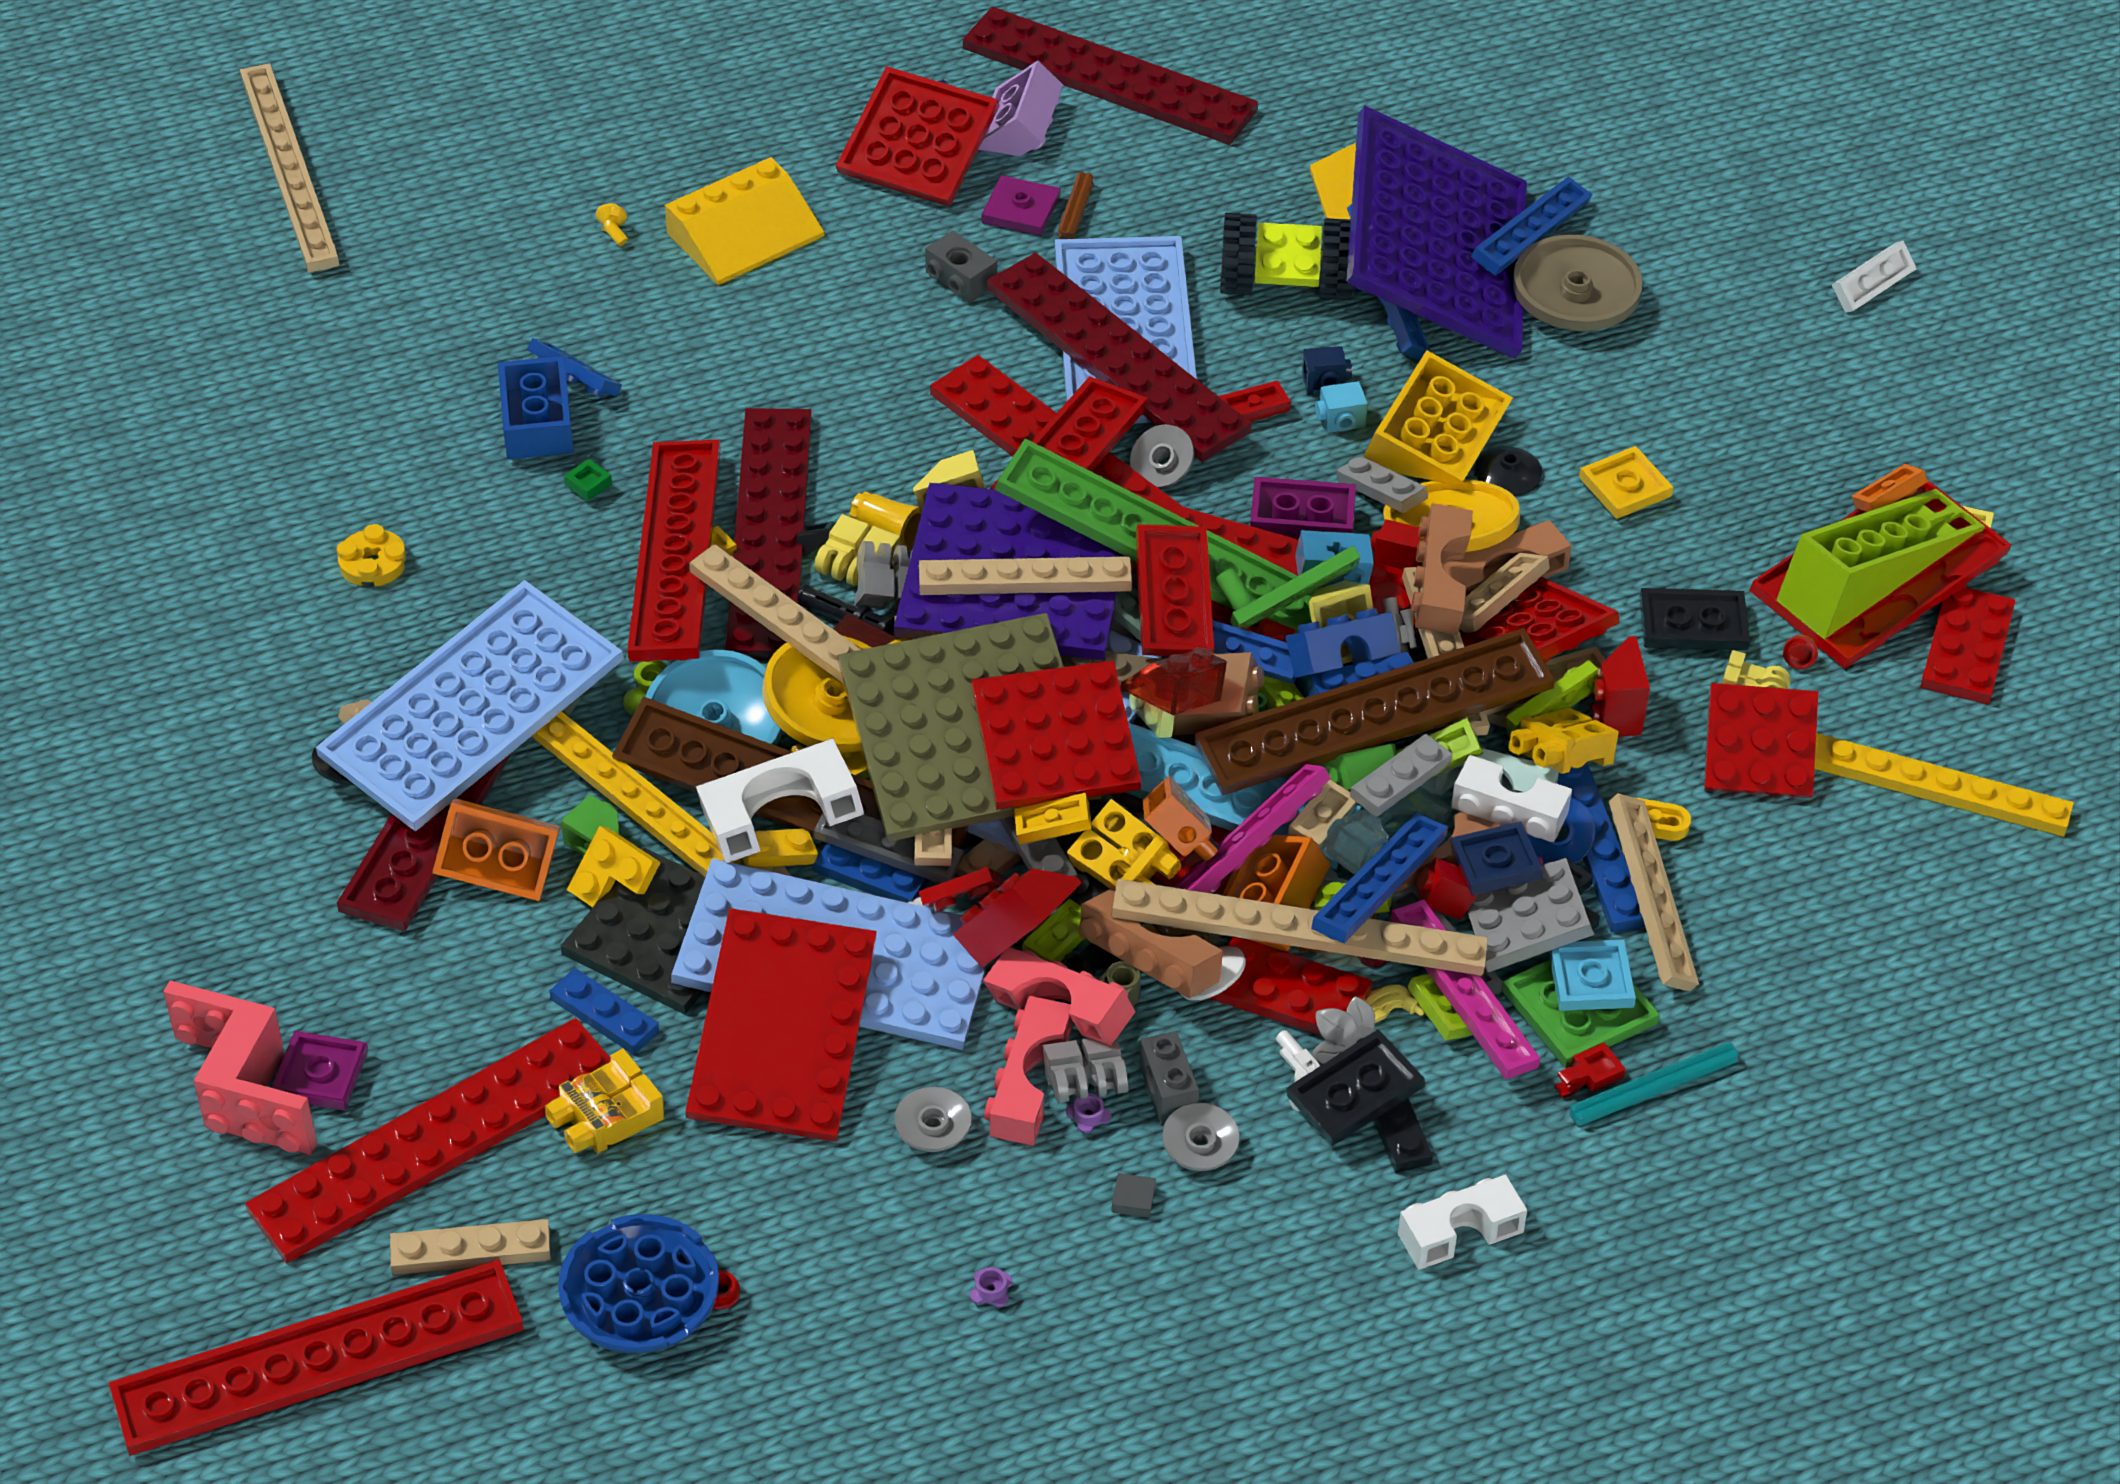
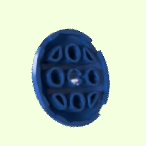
(633, 1254)

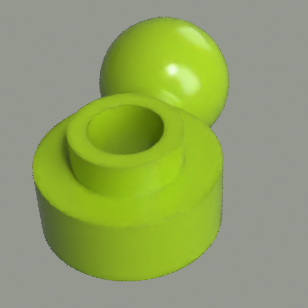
(643, 676)

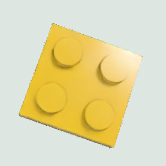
(1626, 482)

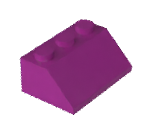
(1299, 505)

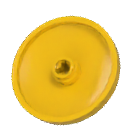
(1493, 507)
(809, 700)

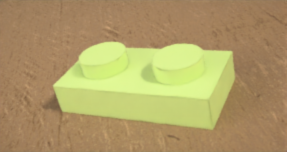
(1156, 719)

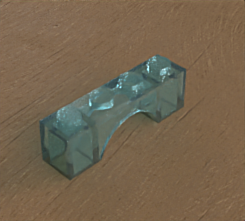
(1361, 835)

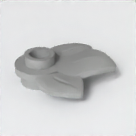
(1343, 1028)

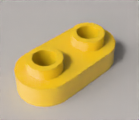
(1668, 819)

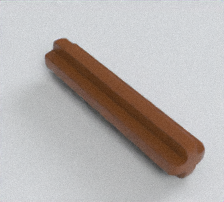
(1075, 206)

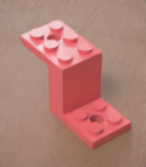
(239, 1068)

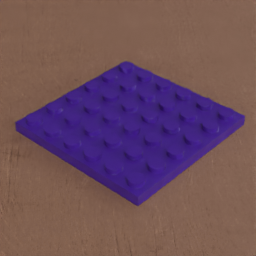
(990, 525)

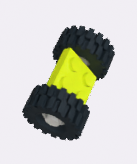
(1285, 255)

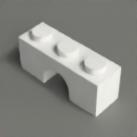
(1481, 794)
(1488, 1206)

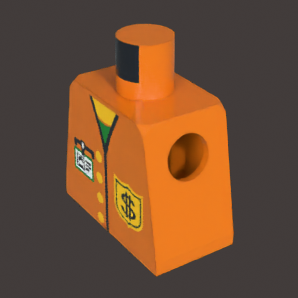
(1170, 810)

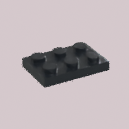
(1694, 619)
(1355, 1087)

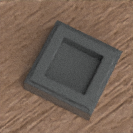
(1133, 1195)

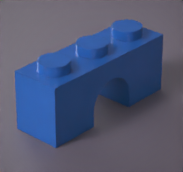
(1319, 648)

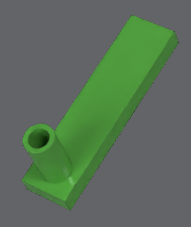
(1251, 612)

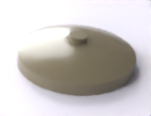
(1577, 282)

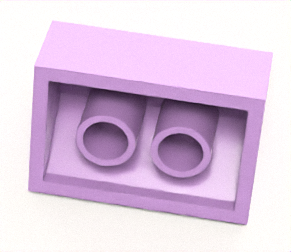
(1023, 112)

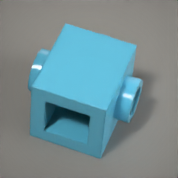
(1342, 407)

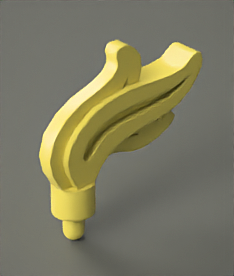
(1390, 997)

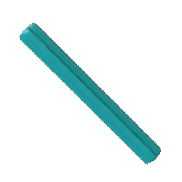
(1653, 1083)

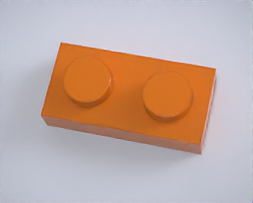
(1890, 488)

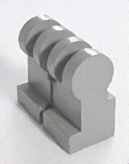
(876, 581)
(1070, 1071)

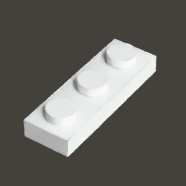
(1874, 276)

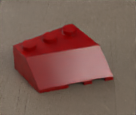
(1012, 912)

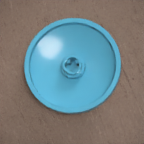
(720, 689)

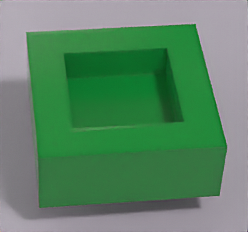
(588, 479)

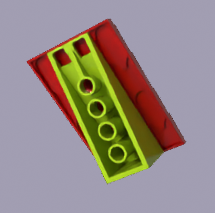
(1878, 571)

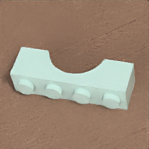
(1518, 773)

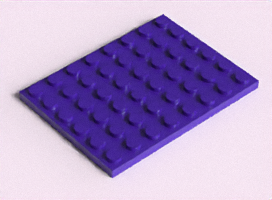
(1417, 224)

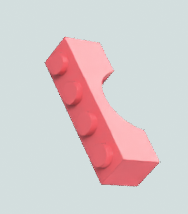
(1095, 1008)
(1018, 1105)

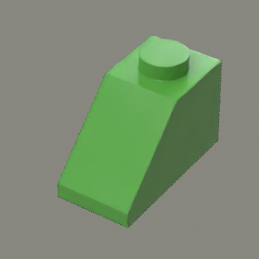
(1356, 765)
(583, 821)

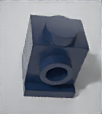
(1324, 368)

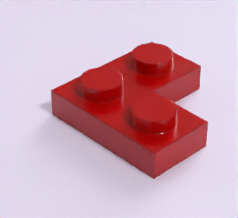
(972, 886)

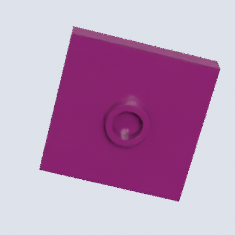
(1021, 205)
(321, 1068)

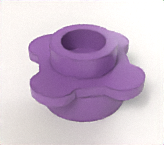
(1092, 1105)
(993, 1278)

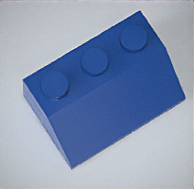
(1331, 679)

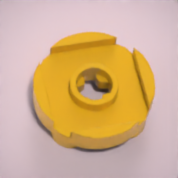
(369, 542)

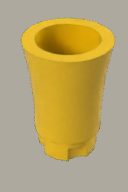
(887, 515)

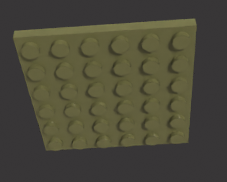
(922, 720)

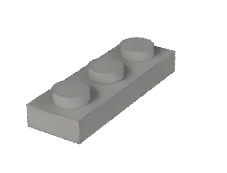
(1382, 484)
(1401, 775)

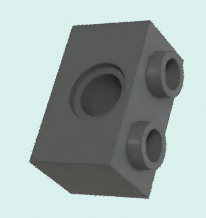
(960, 266)
(1167, 1074)

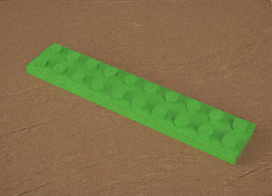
(1111, 518)

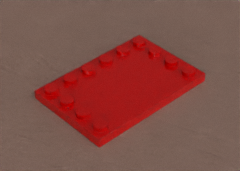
(782, 1025)

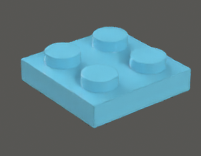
(1592, 975)

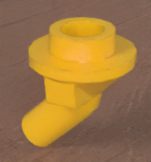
(611, 217)

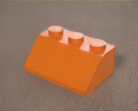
(496, 849)
(1282, 873)

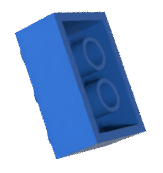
(535, 407)

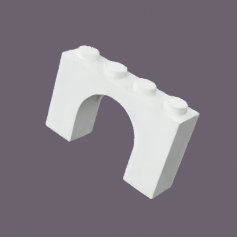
(810, 772)

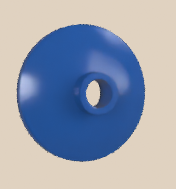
(1578, 841)

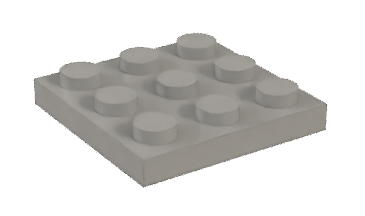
(1530, 917)

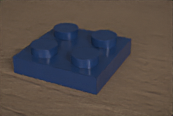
(1496, 858)

